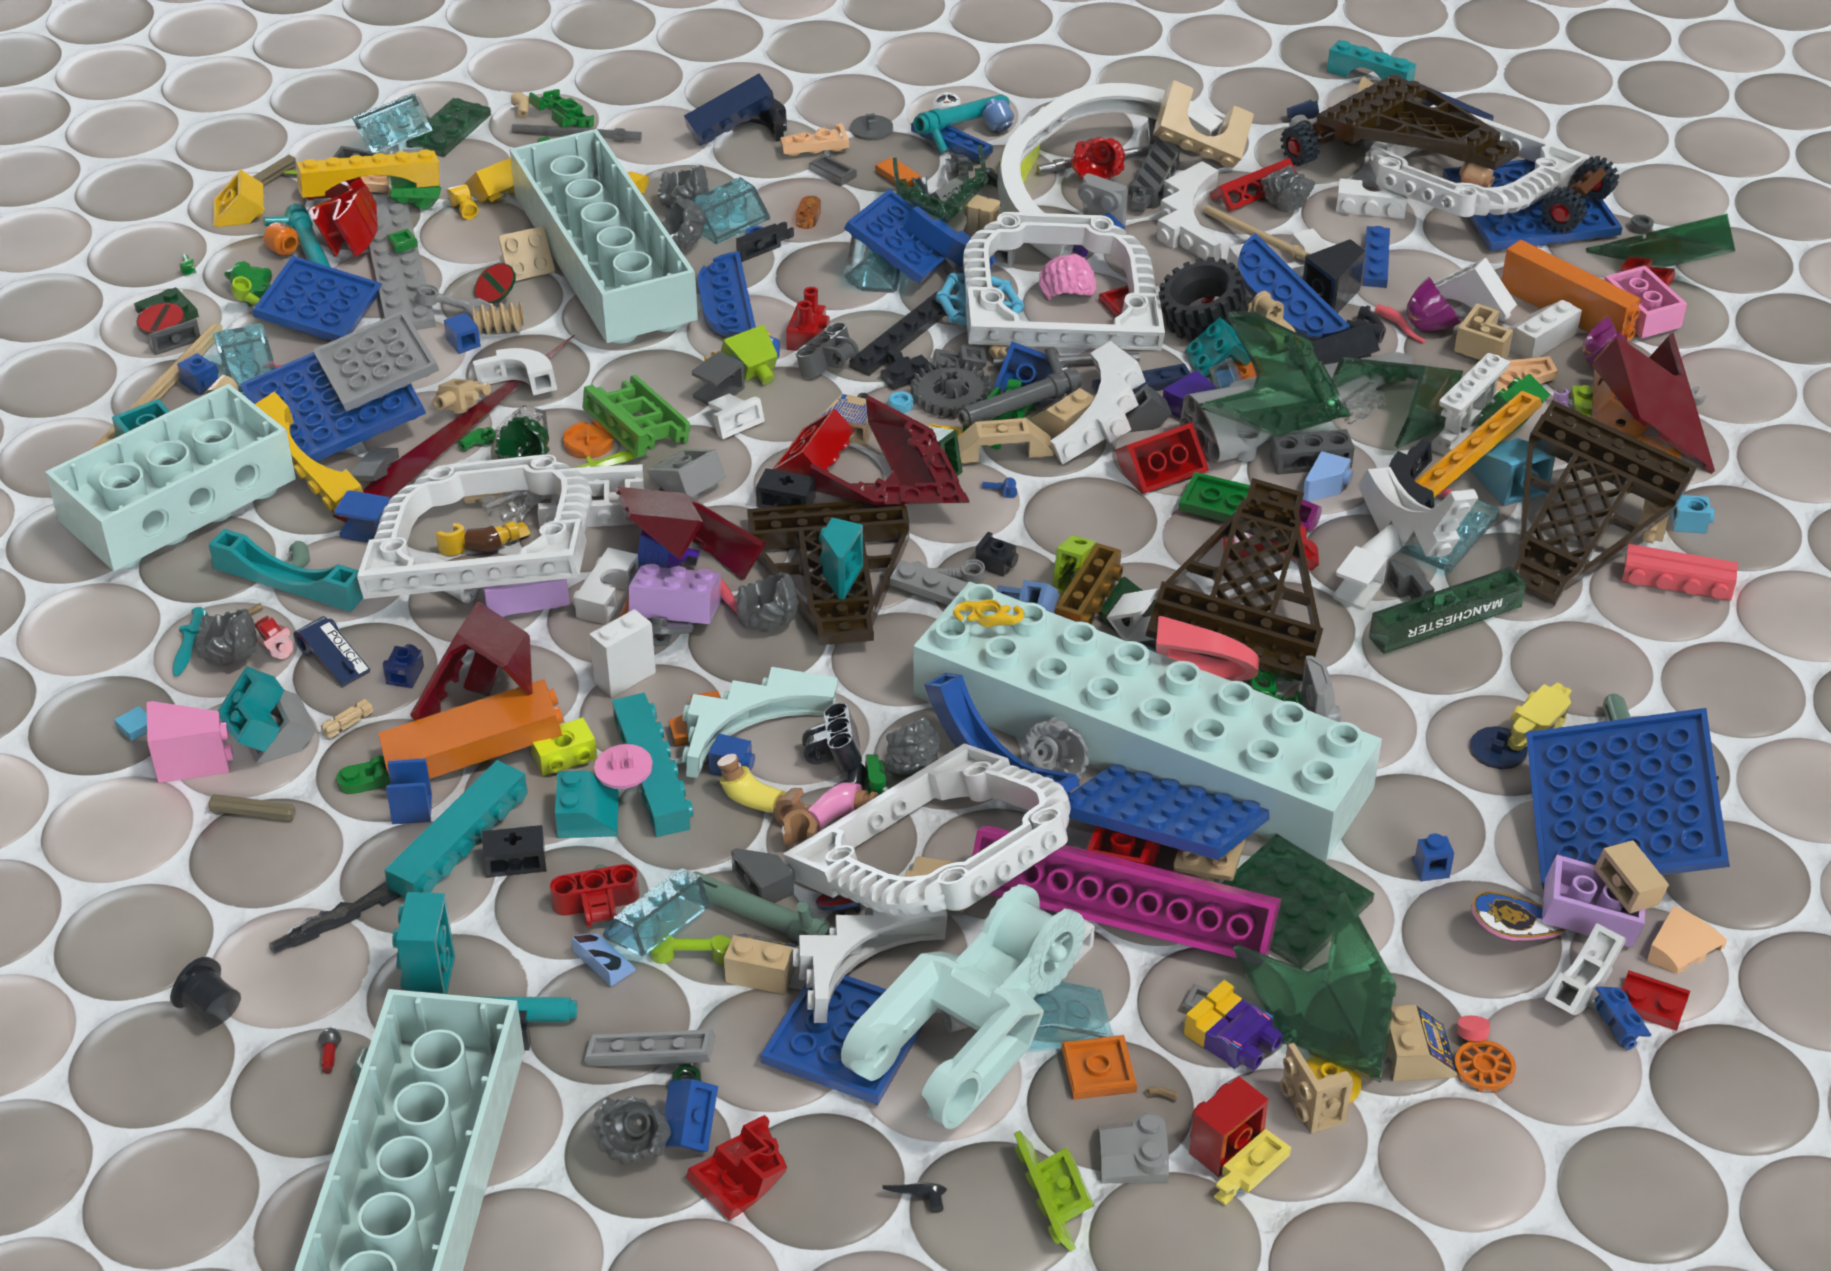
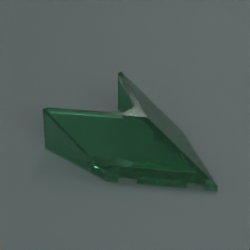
(935, 206)
(1674, 244)
(1431, 385)
(1290, 386)
(1336, 1008)

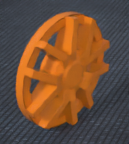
(1485, 1065)

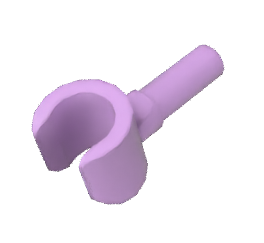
(1561, 398)

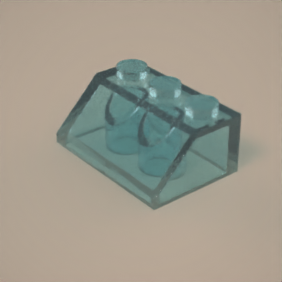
(393, 122)
(731, 210)
(869, 270)
(659, 912)

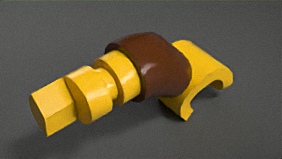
(479, 539)

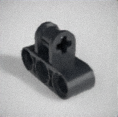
(834, 739)

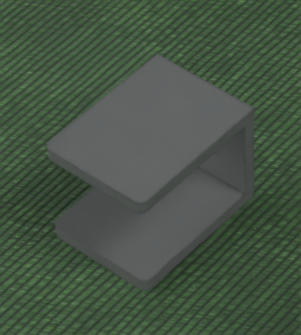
(718, 374)

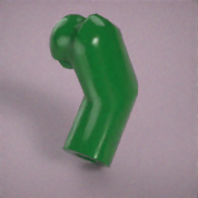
(479, 436)

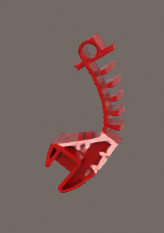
(347, 216)

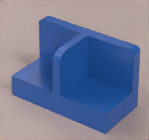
(690, 1113)

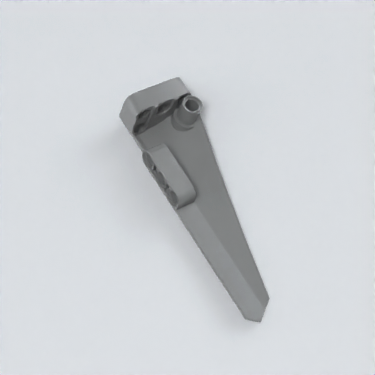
(1227, 439)

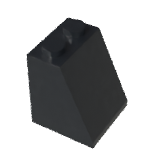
(1335, 273)

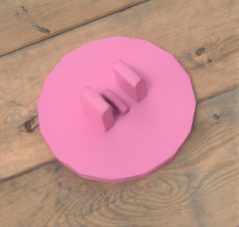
(623, 766)

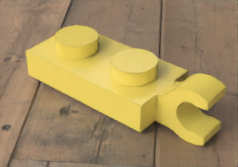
(1251, 1165)

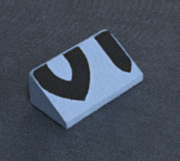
(602, 958)

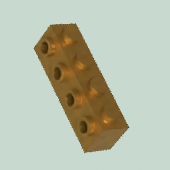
(1091, 584)

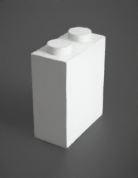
(622, 653)

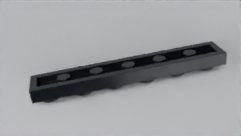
(898, 336)

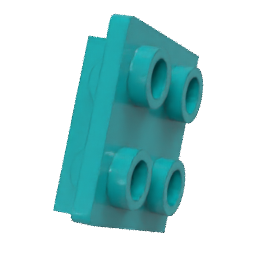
(1215, 346)

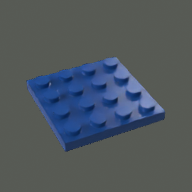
(883, 231)
(317, 299)
(815, 1048)

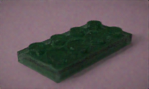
(451, 126)

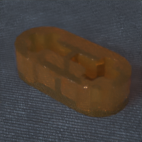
(808, 212)

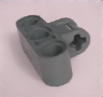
(827, 349)

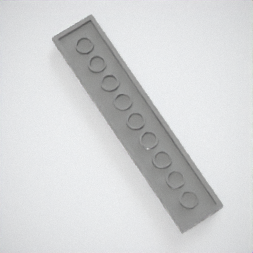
(401, 271)

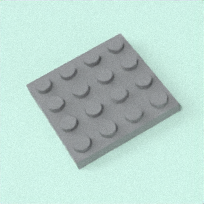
(375, 360)

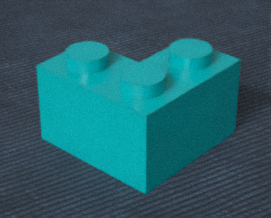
(249, 709)

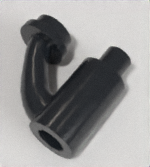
(1365, 314)

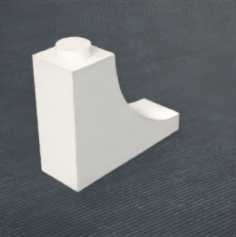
(1478, 285)

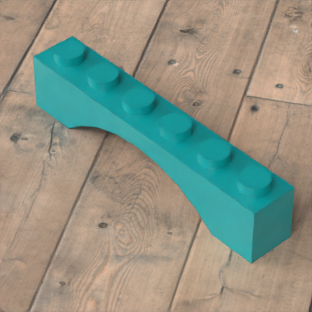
(243, 558)

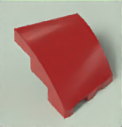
(740, 1169)

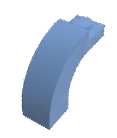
(1033, 592)

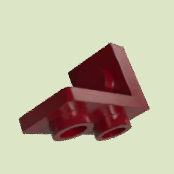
(481, 675)

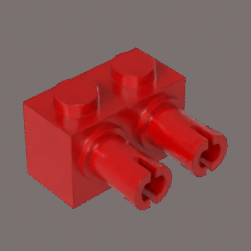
(806, 320)

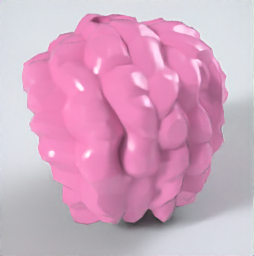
(1067, 275)

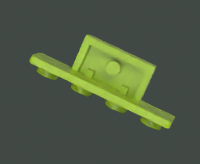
(1059, 1186)

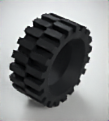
(1197, 282)

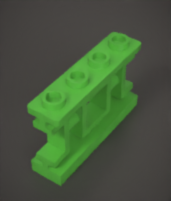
(615, 412)

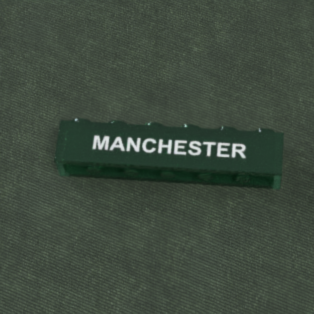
(1447, 610)

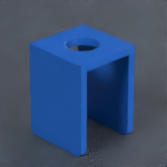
(363, 513)
(409, 791)

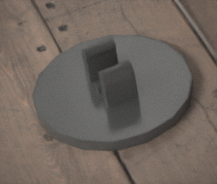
(871, 127)

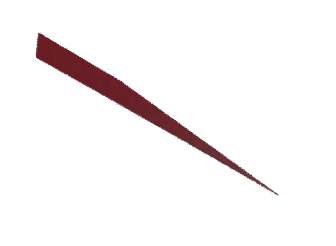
(424, 454)

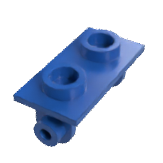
(1614, 1006)

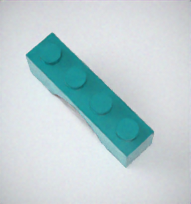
(1346, 57)

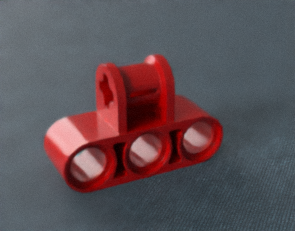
(595, 892)

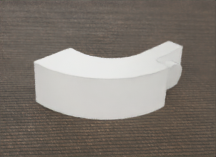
(1576, 986)

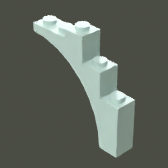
(746, 704)

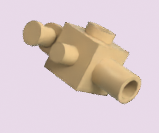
(459, 394)

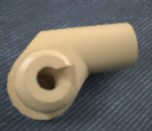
(997, 351)

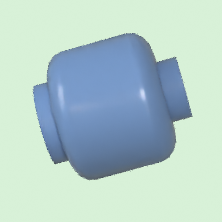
(998, 115)

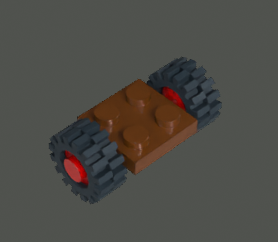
(1302, 142)
(1564, 207)

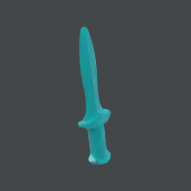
(190, 631)

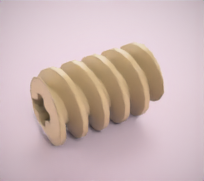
(499, 318)

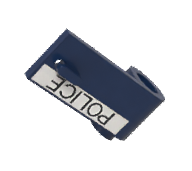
(331, 649)

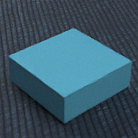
(133, 723)

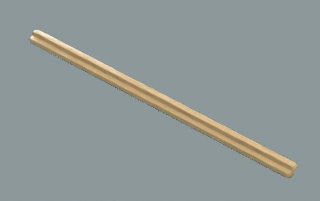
(169, 377)

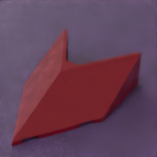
(1656, 393)
(917, 464)
(679, 519)
(491, 638)

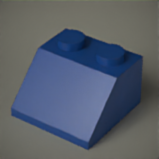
(1024, 365)

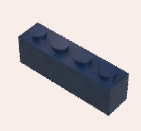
(729, 109)

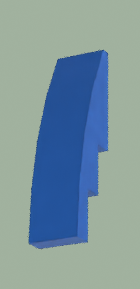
(939, 236)

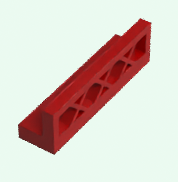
(1240, 185)

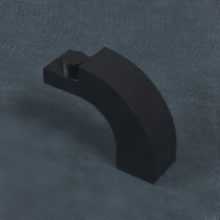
(773, 119)
(1409, 466)

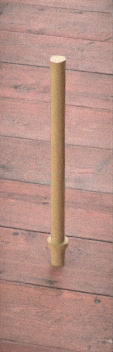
(1296, 252)

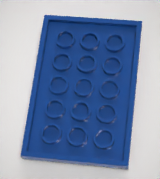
(1166, 811)

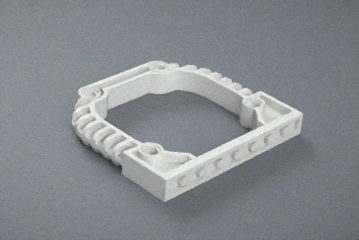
(1553, 169)
(995, 324)
(555, 555)
(831, 865)

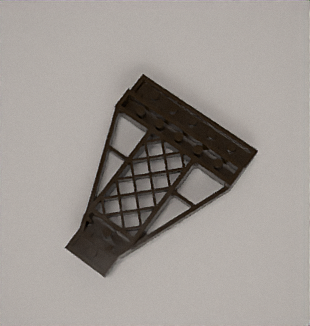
(1397, 114)
(1607, 457)
(800, 527)
(1279, 641)

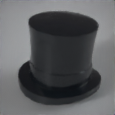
(205, 992)

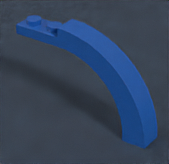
(964, 725)

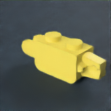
(1541, 711)

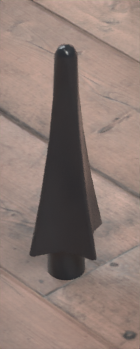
(922, 184)

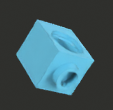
(1693, 514)

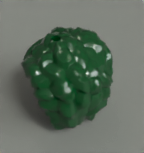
(522, 438)

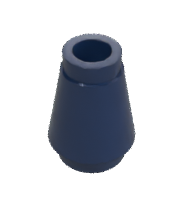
(1307, 108)

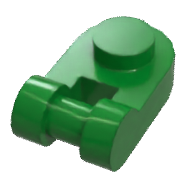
(875, 775)
(363, 776)

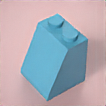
(1504, 470)

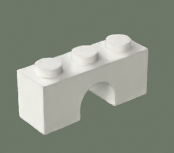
(1357, 200)
(597, 596)

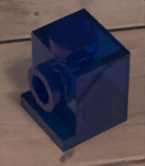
(403, 659)

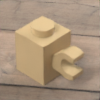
(1656, 532)

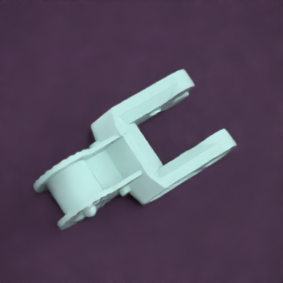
(985, 987)

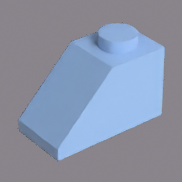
(1327, 477)

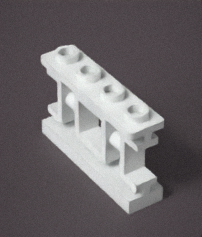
(1466, 400)
(602, 482)

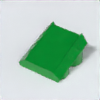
(406, 191)

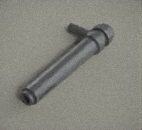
(1052, 386)

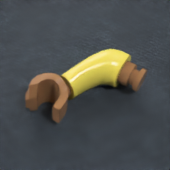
(748, 791)

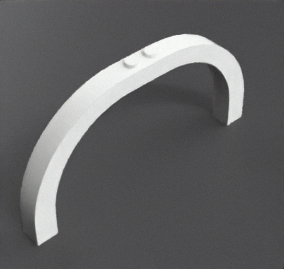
(1073, 105)

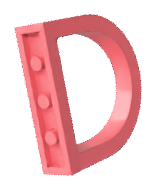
(1181, 640)

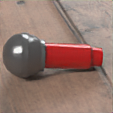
(329, 1040)

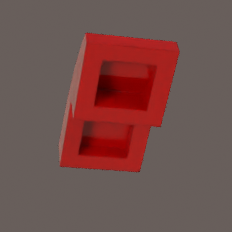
(1665, 274)

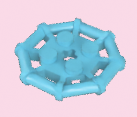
(956, 281)

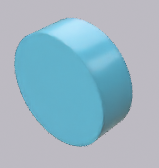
(901, 401)

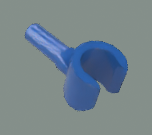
(1008, 487)

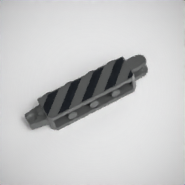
(1159, 165)

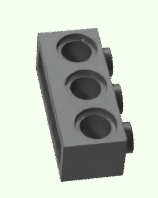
(1300, 451)

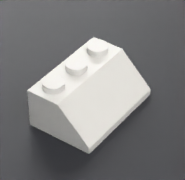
(1545, 329)

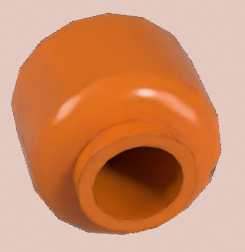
(281, 238)

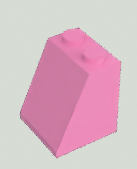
(186, 742)

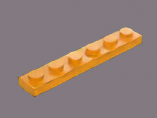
(1479, 442)

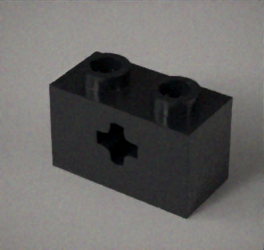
(784, 489)
(514, 851)

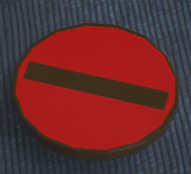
(160, 317)

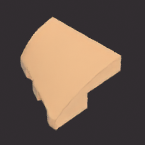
(1683, 941)

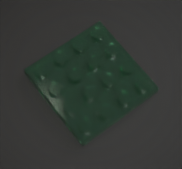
(1307, 895)

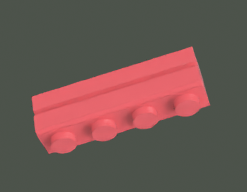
(1680, 572)

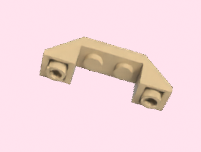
(1004, 432)

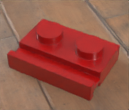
(1656, 999)

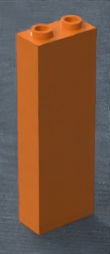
(1548, 279)
(476, 730)

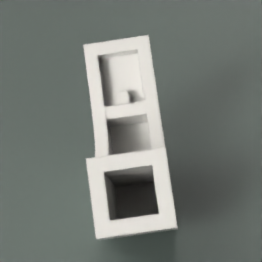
(517, 365)

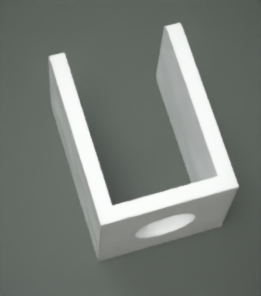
(1363, 578)
(1132, 606)

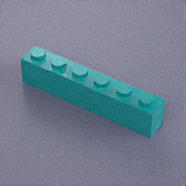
(661, 791)
(457, 830)

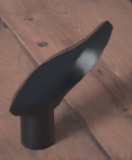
(923, 1190)

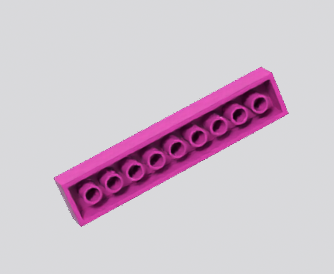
(1146, 899)

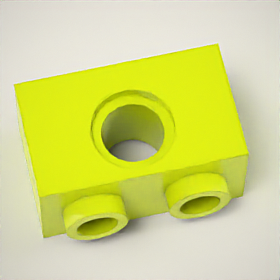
(567, 751)

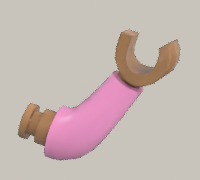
(835, 802)

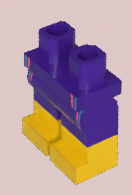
(1232, 1028)

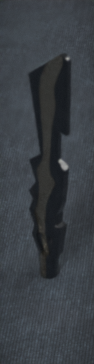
(328, 920)

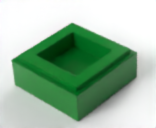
(402, 240)

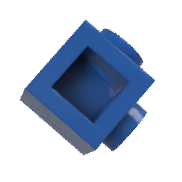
(197, 373)

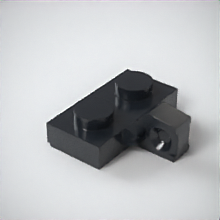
(902, 369)

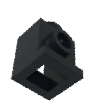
(996, 554)

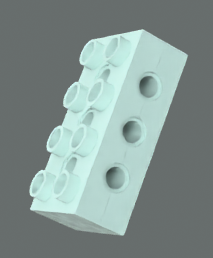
(171, 477)

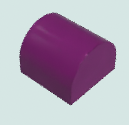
(1309, 514)

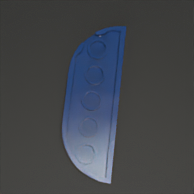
(725, 296)
(1303, 307)

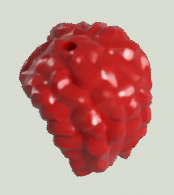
(1098, 157)

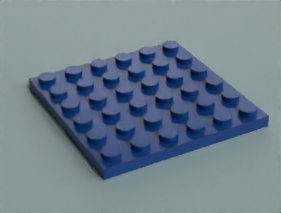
(1527, 224)
(319, 417)
(1625, 783)

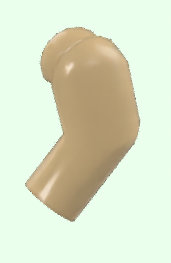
(522, 102)

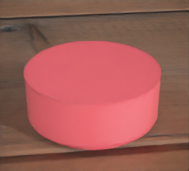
(1473, 1028)

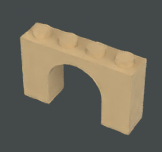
(1175, 127)

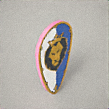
(1512, 917)

